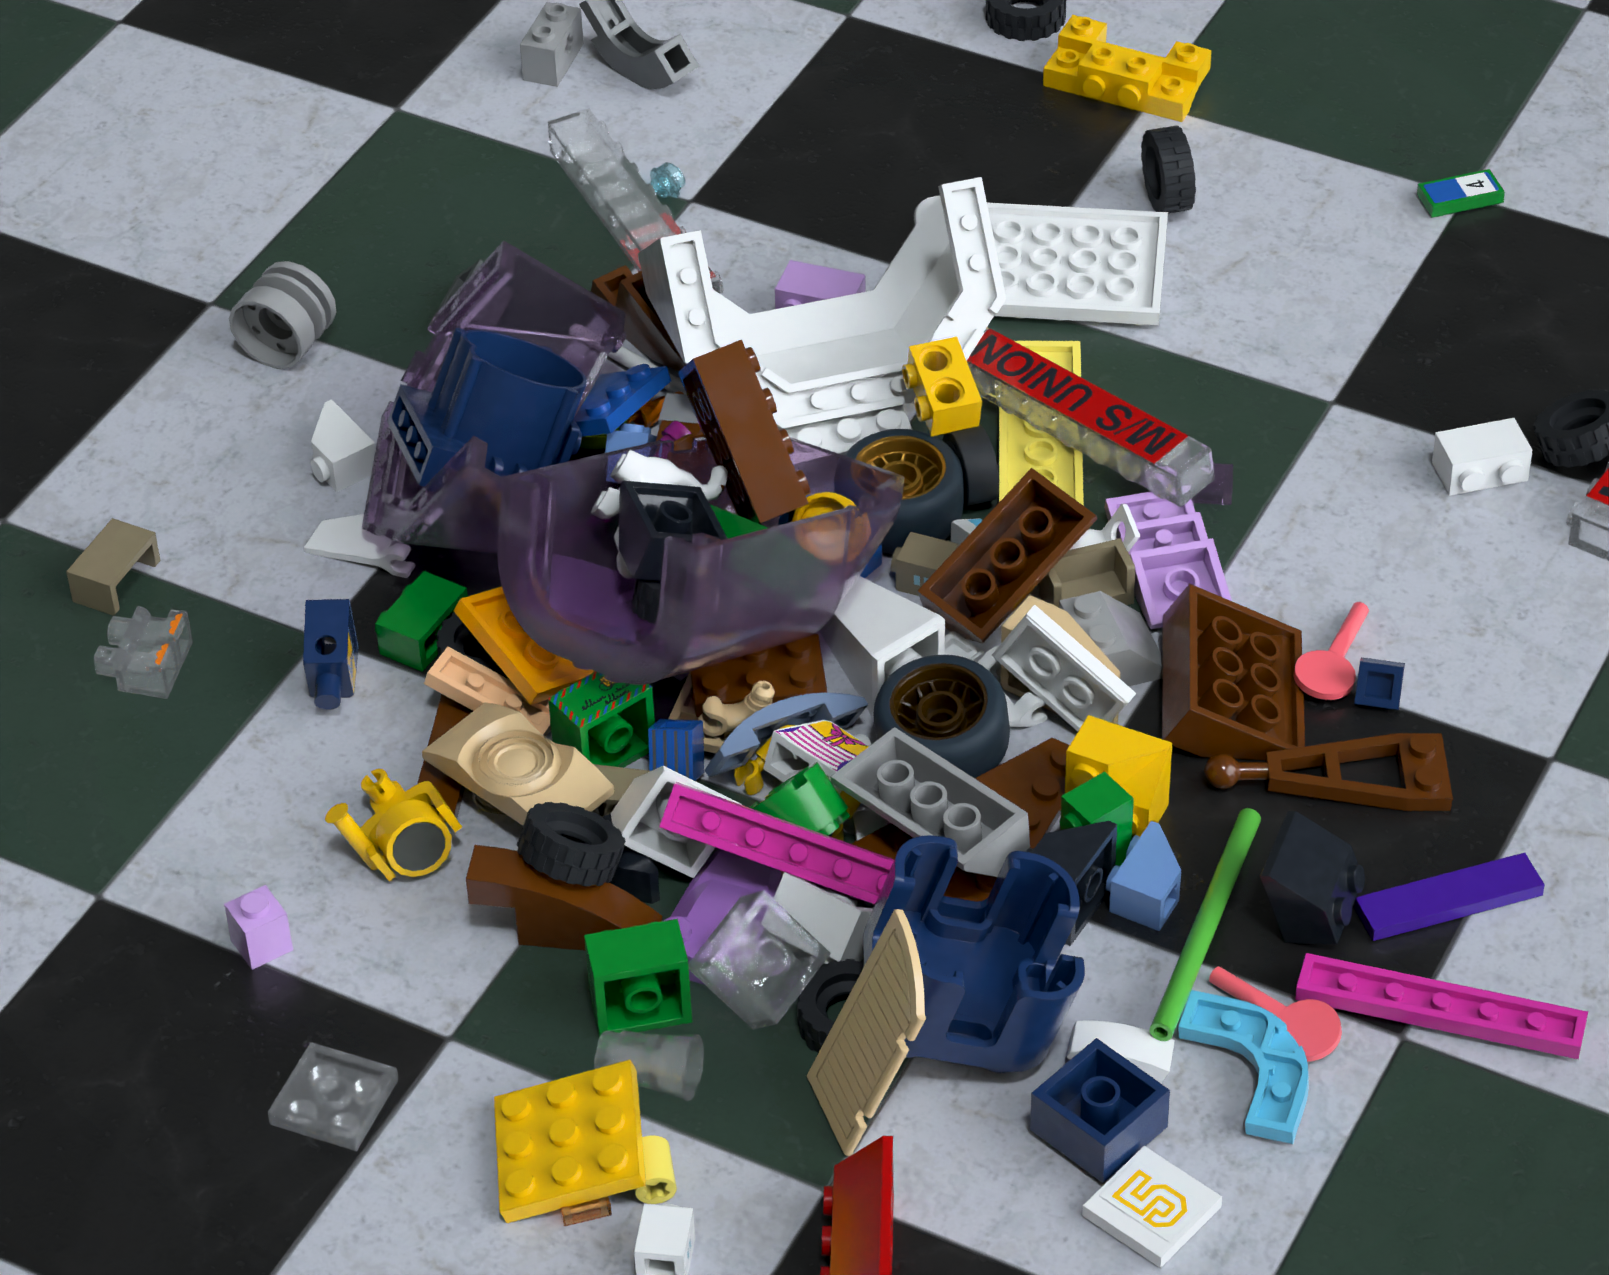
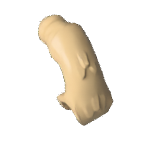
(726, 717)

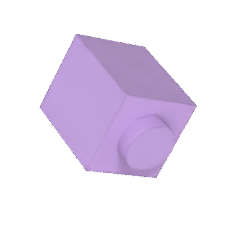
(258, 927)

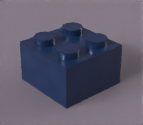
(1099, 1110)

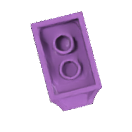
(715, 892)

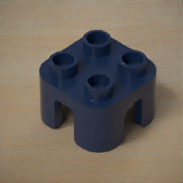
(988, 963)

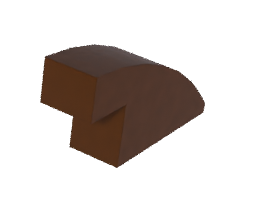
(642, 322)
(546, 908)

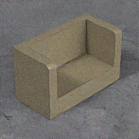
(107, 561)
(1089, 570)

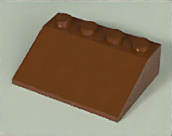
(743, 433)
(1229, 679)

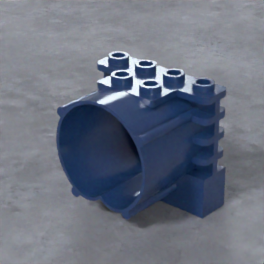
(492, 389)

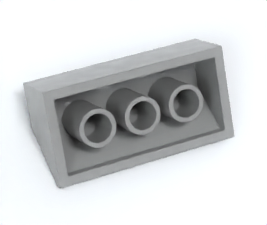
(935, 799)

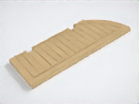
(871, 1034)

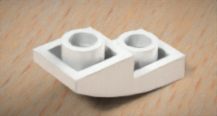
(1129, 1041)

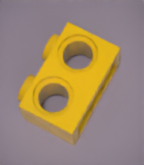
(942, 386)

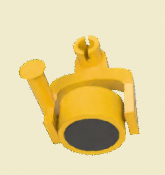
(403, 827)

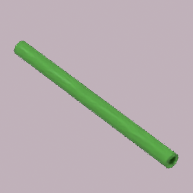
(1205, 925)

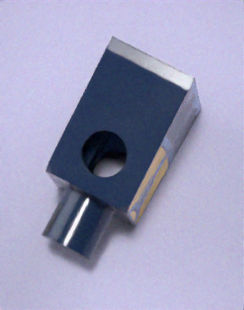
(330, 667)

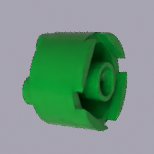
(806, 801)

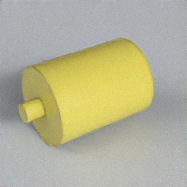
(658, 1171)

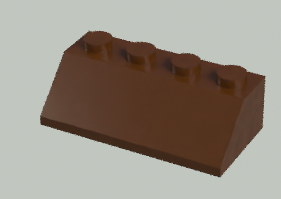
(1005, 557)

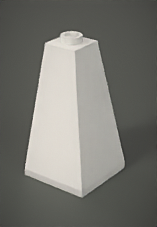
(878, 634)

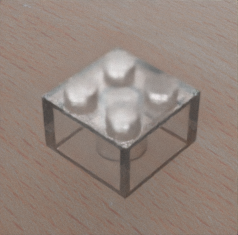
(758, 960)

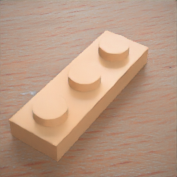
(476, 684)

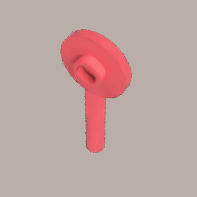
(1328, 673)
(1309, 1021)

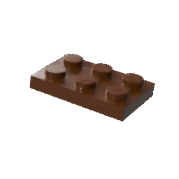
(789, 668)

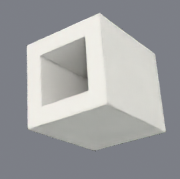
(664, 1240)

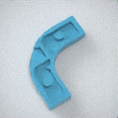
(1268, 1046)

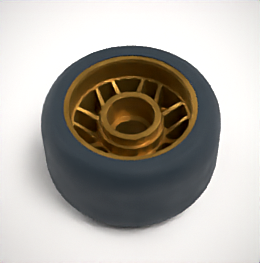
(931, 481)

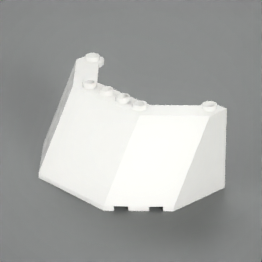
(847, 349)

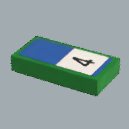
(1460, 193)

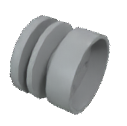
(282, 315)

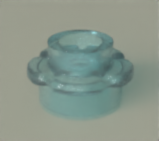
(667, 180)

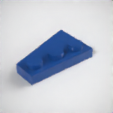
(618, 397)

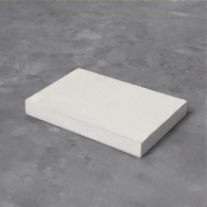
(1061, 671)

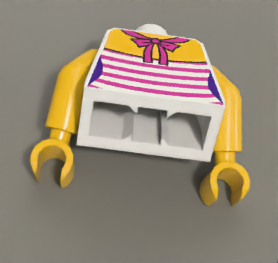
(800, 746)

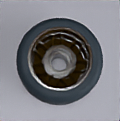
(949, 709)

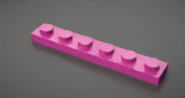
(775, 843)
(1443, 1006)

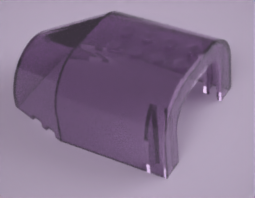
(714, 593)

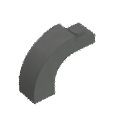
(632, 51)

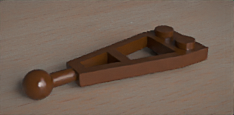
(1419, 758)

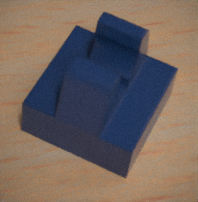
(1379, 683)

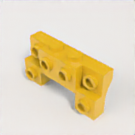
(1124, 75)

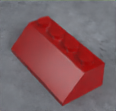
(861, 1213)

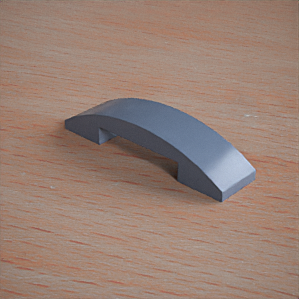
(796, 710)

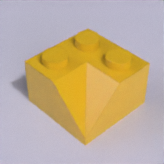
(1130, 758)

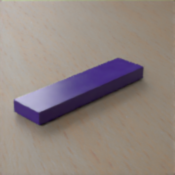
(1449, 896)

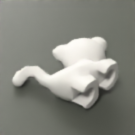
(651, 470)

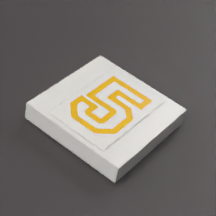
(1152, 1206)

